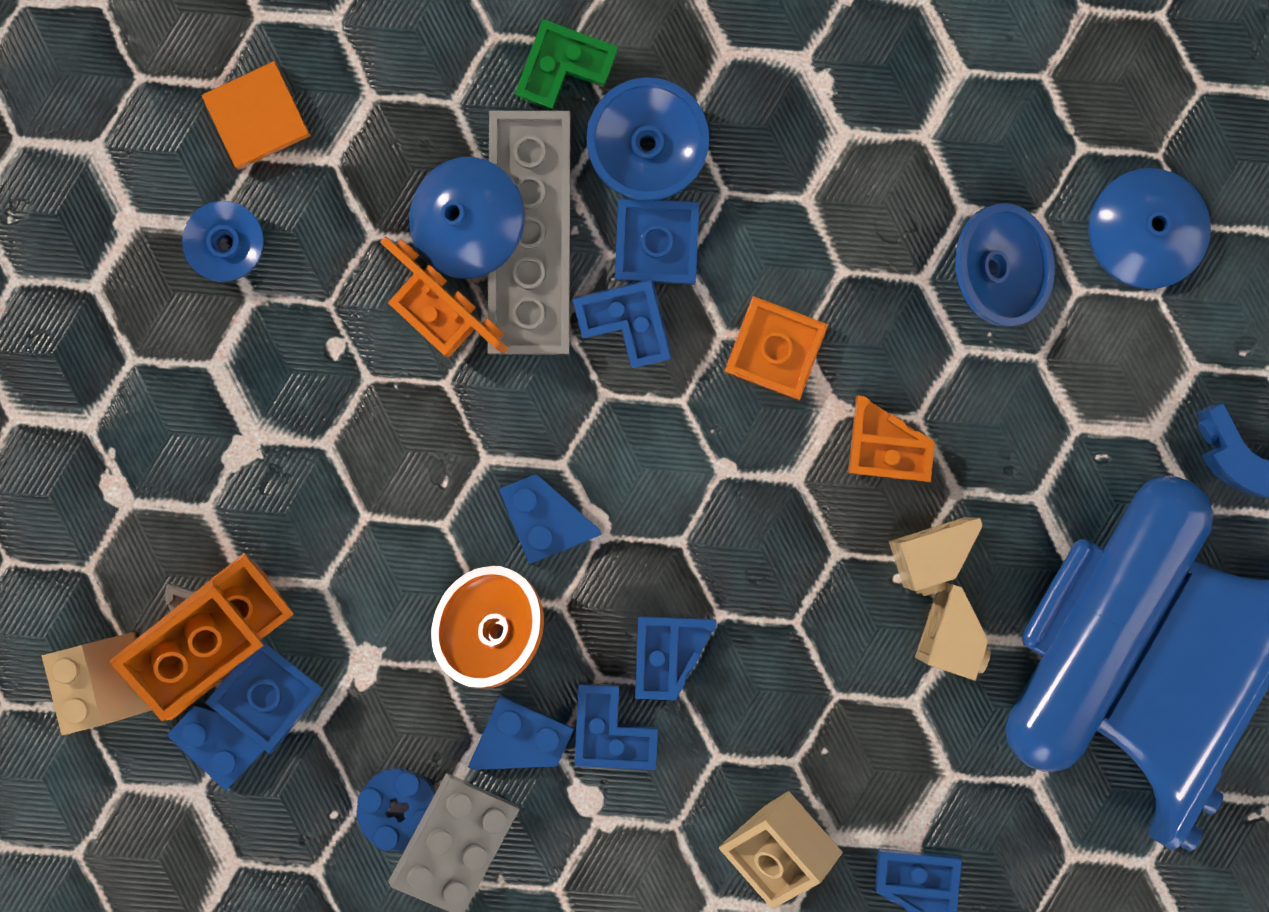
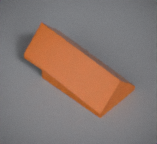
(203, 637)

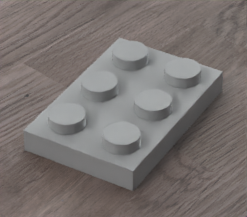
(453, 845)

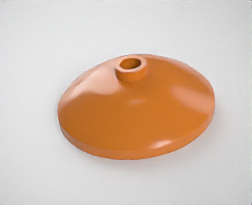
(469, 622)

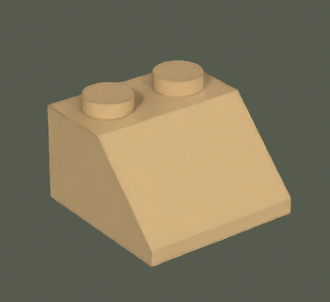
(935, 554)
(954, 636)
(88, 688)
(781, 851)

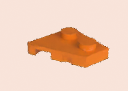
(888, 446)

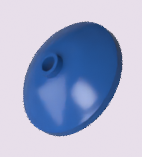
(642, 111)
(487, 224)
(1124, 233)
(1005, 265)

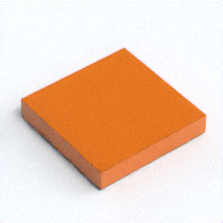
(255, 115)
(776, 348)

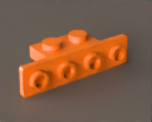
(433, 310)

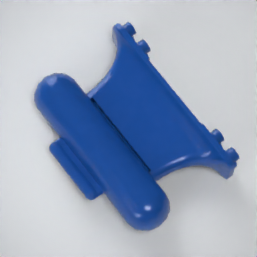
(1148, 656)

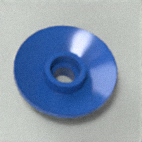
(203, 237)

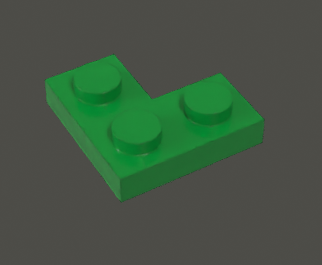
(559, 53)

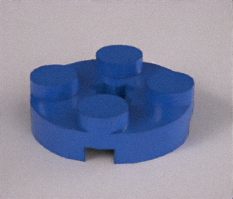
(374, 801)

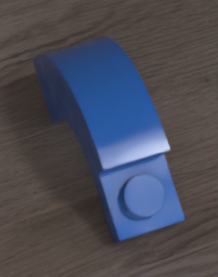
(1231, 457)

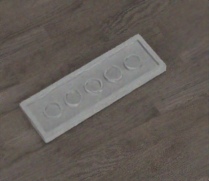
(533, 286)

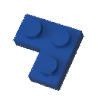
(634, 311)
(604, 742)

